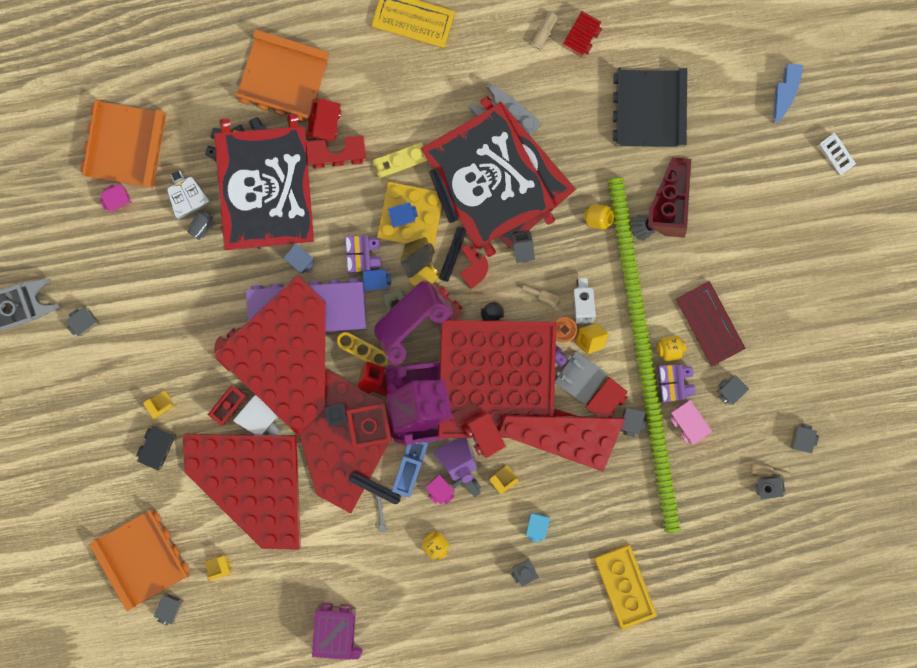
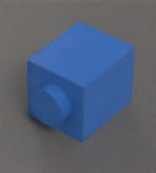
(402, 215)
(376, 280)

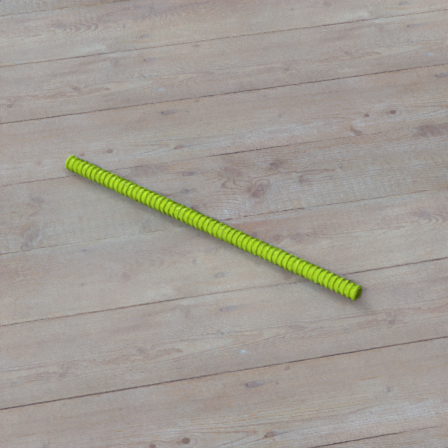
(644, 355)

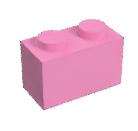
(690, 422)

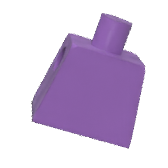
(457, 459)

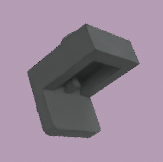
(472, 485)

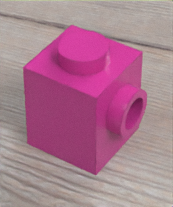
(115, 198)
(440, 490)

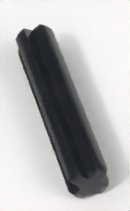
(443, 195)
(452, 254)
(374, 487)

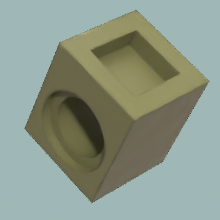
(389, 297)

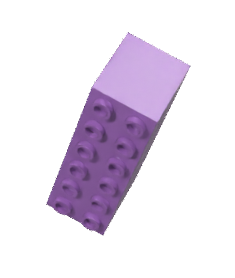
(343, 302)

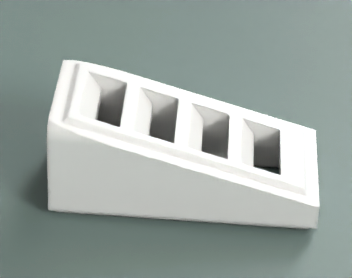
(842, 150)

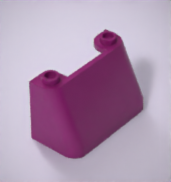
(407, 314)
(403, 375)

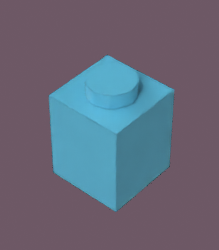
(537, 527)

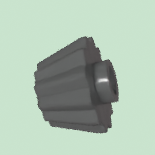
(640, 227)

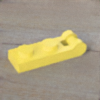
(400, 160)

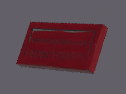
(710, 323)

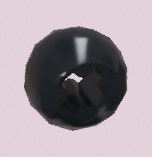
(492, 312)

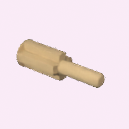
(543, 295)
(767, 471)

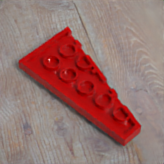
(571, 437)

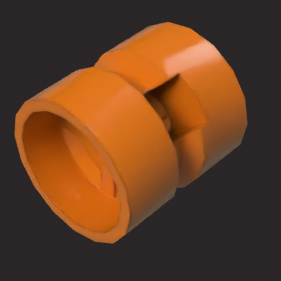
(565, 330)

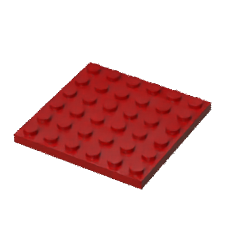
(496, 370)

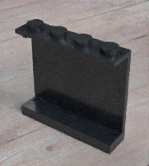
(650, 108)

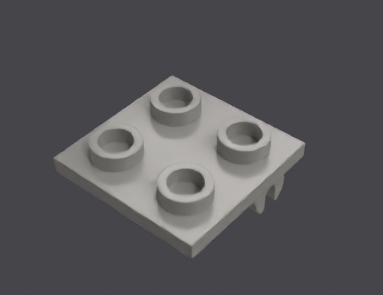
(580, 377)

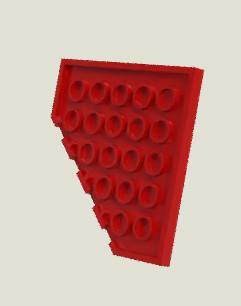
(283, 354)
(331, 449)
(251, 482)

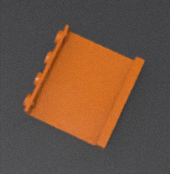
(282, 75)
(123, 144)
(140, 559)

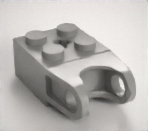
(524, 117)
(24, 302)

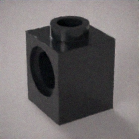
(336, 414)

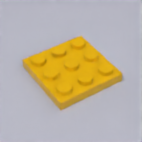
(427, 207)

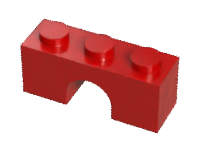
(320, 156)

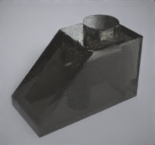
(416, 256)

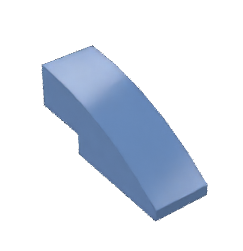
(786, 91)
(409, 469)

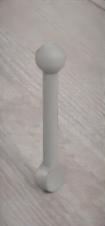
(382, 528)

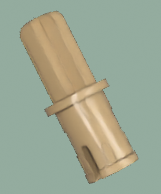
(544, 31)

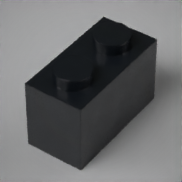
(156, 447)

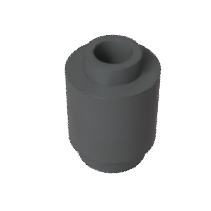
(200, 225)

